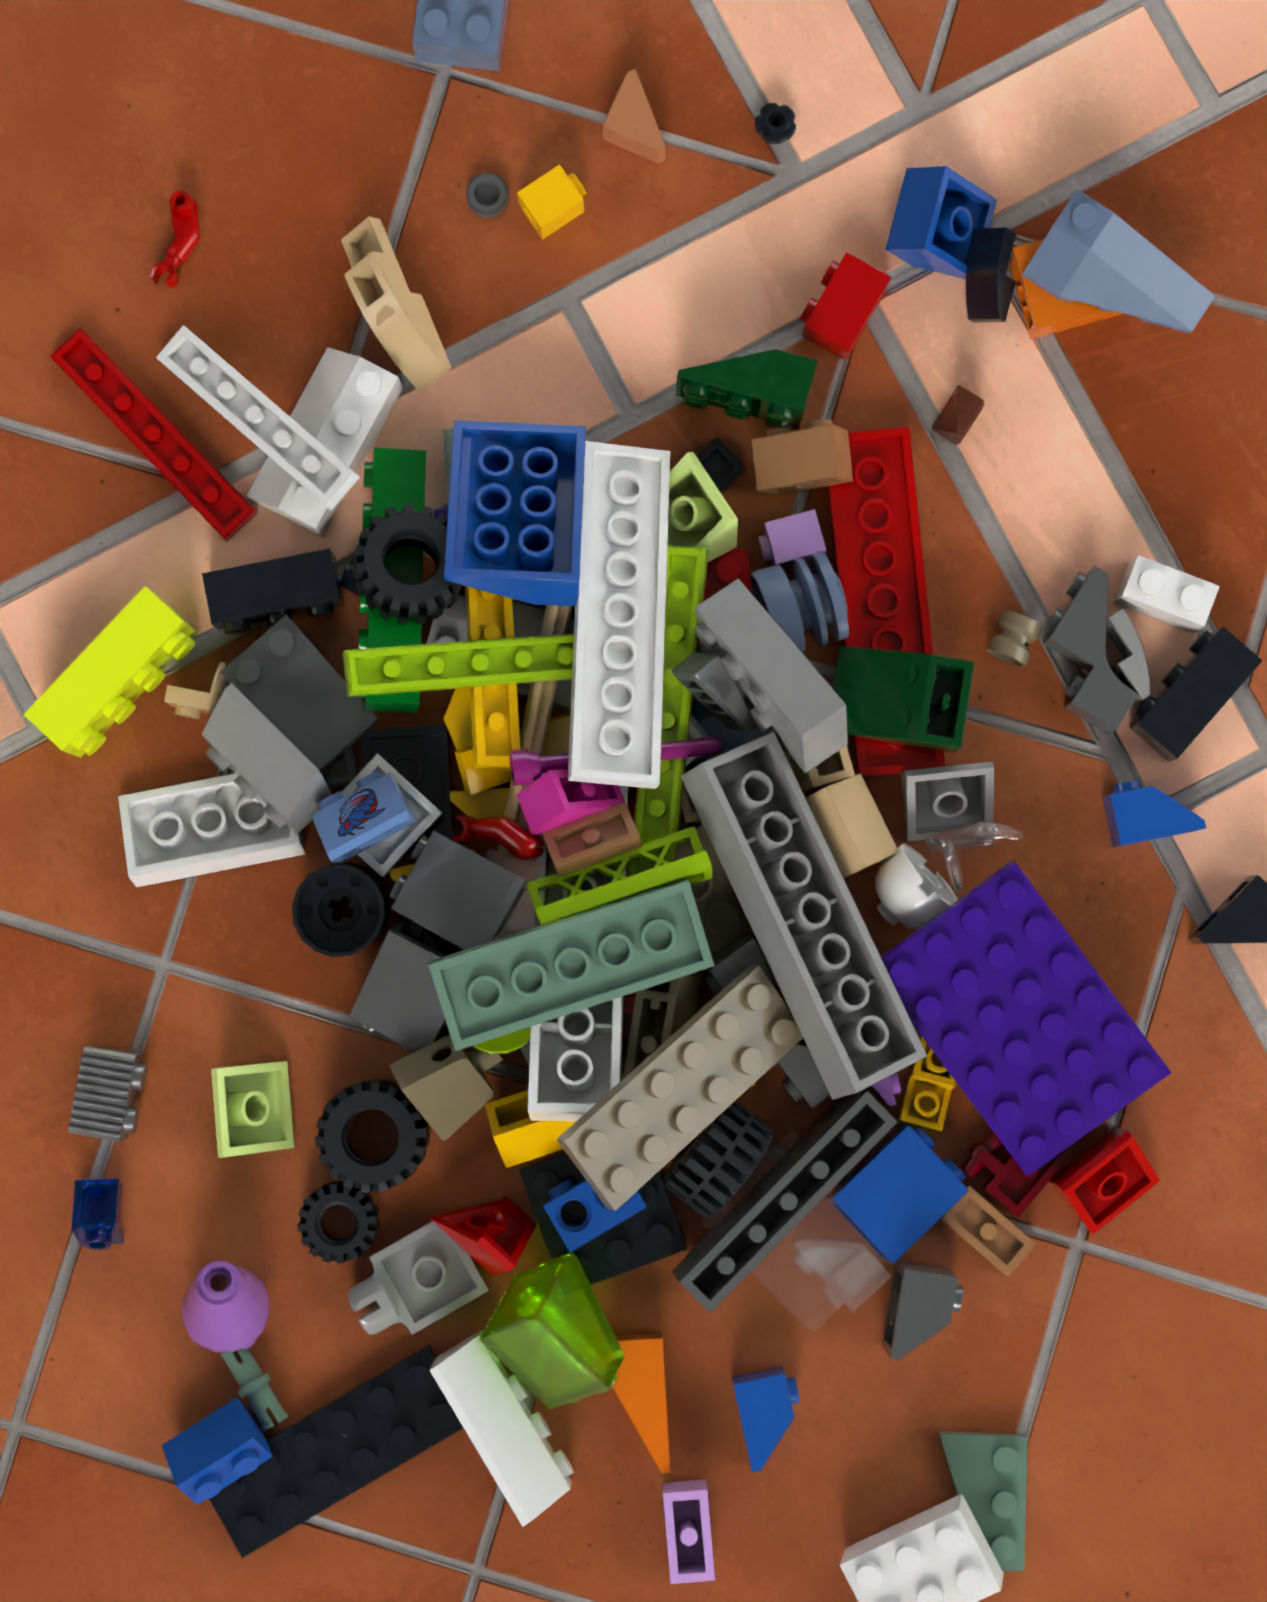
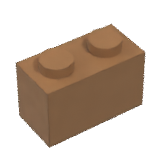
(802, 458)

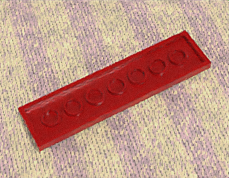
(882, 571)

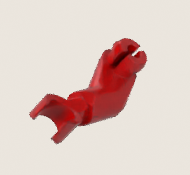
(186, 237)
(504, 831)

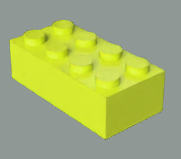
(112, 674)

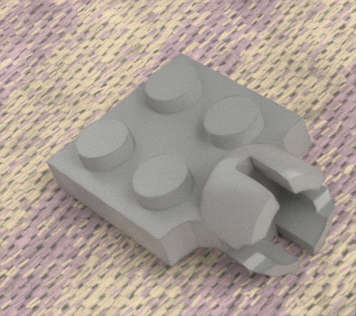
(416, 1282)

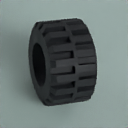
(385, 592)
(335, 1143)
(719, 1160)

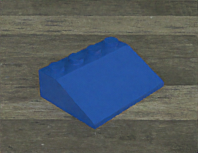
(516, 510)

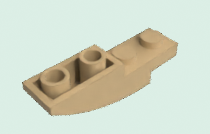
(389, 307)

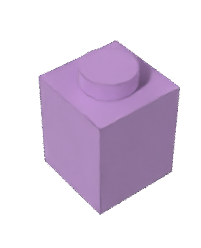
(791, 539)

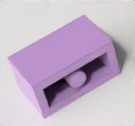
(688, 1531)

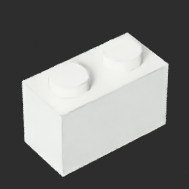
(1166, 594)

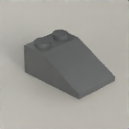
(300, 693)

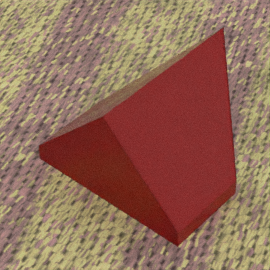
(489, 1233)

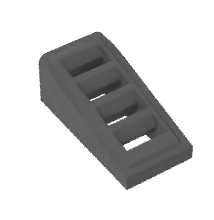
(715, 689)

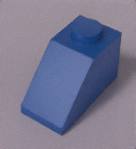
(1146, 815)
(765, 1410)

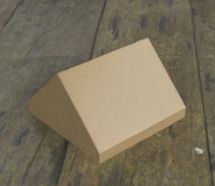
(851, 825)

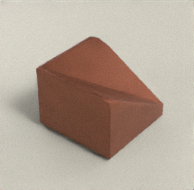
(958, 415)

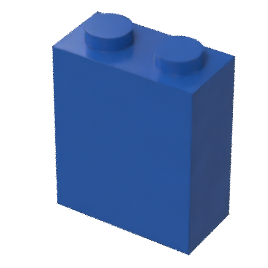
(899, 1192)

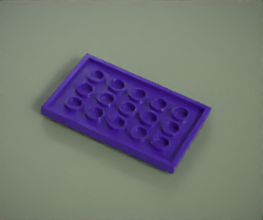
(1021, 1018)

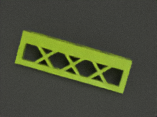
(693, 868)

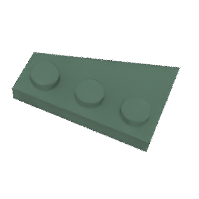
(993, 1479)

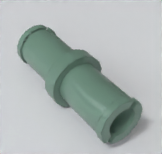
(255, 1387)

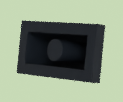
(1238, 918)

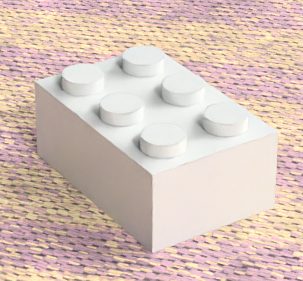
(925, 1559)

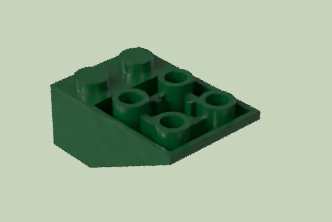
(757, 385)
(904, 696)

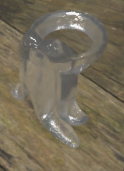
(967, 837)

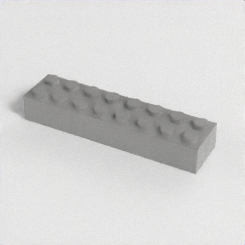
(803, 916)

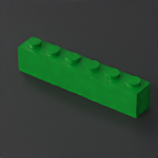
(395, 480)

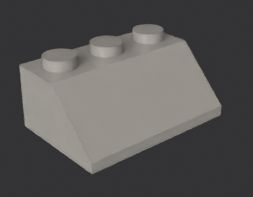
(264, 761)

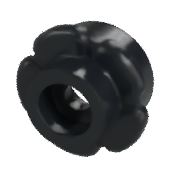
(775, 134)

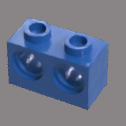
(598, 1217)

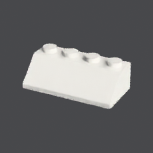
(344, 412)
(503, 1427)

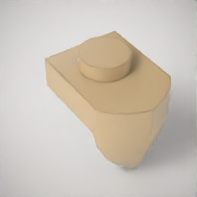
(192, 702)

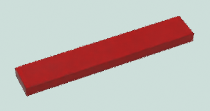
(153, 434)

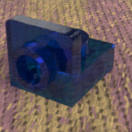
(97, 1213)

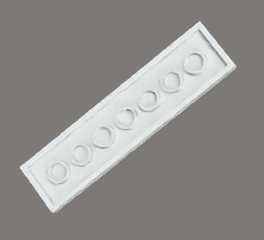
(620, 618)

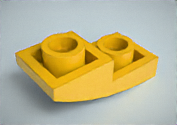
(927, 1093)

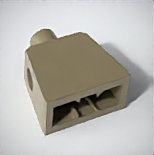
(446, 1083)

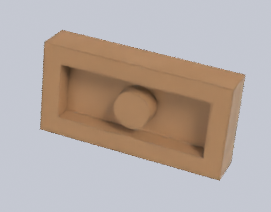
(592, 839)
(988, 1231)

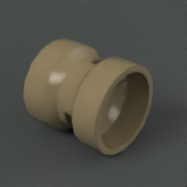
(1016, 634)

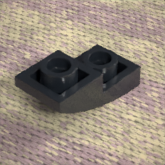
(987, 285)

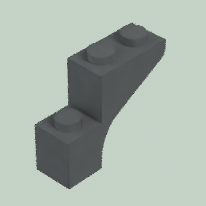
(1081, 638)

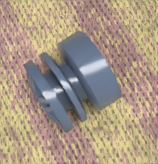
(804, 602)

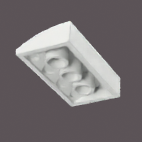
(199, 831)

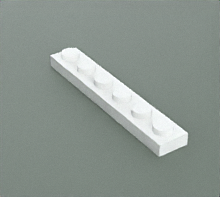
(258, 418)

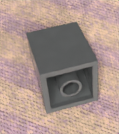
(457, 893)
(400, 990)

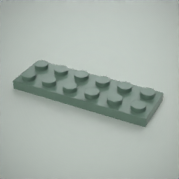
(570, 964)

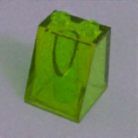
(555, 1334)

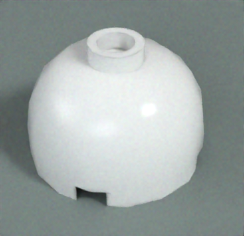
(910, 889)

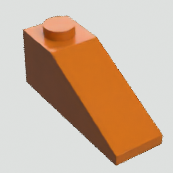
(643, 1391)

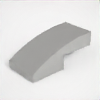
(1134, 668)

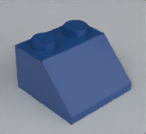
(938, 219)

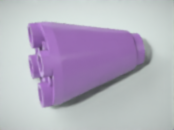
(226, 1317)

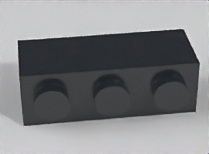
(273, 590)
(1194, 692)

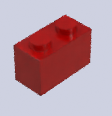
(845, 305)

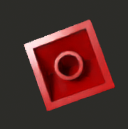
(1105, 1179)

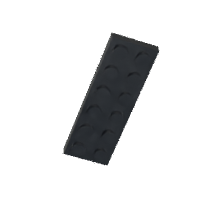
(338, 1451)

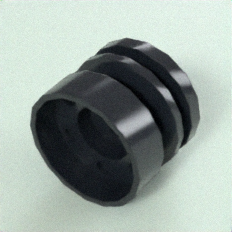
(316, 917)

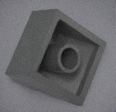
(919, 1305)

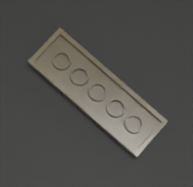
(681, 1087)

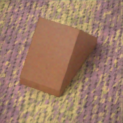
(632, 123)

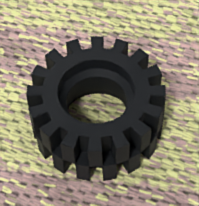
(326, 1246)

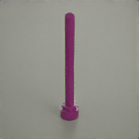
(530, 766)

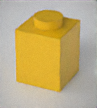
(552, 201)

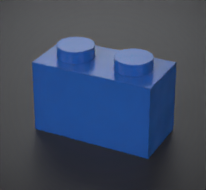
(216, 1451)

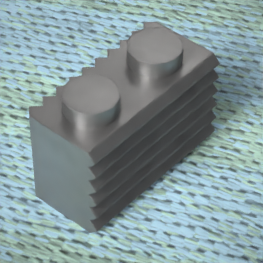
(107, 1093)

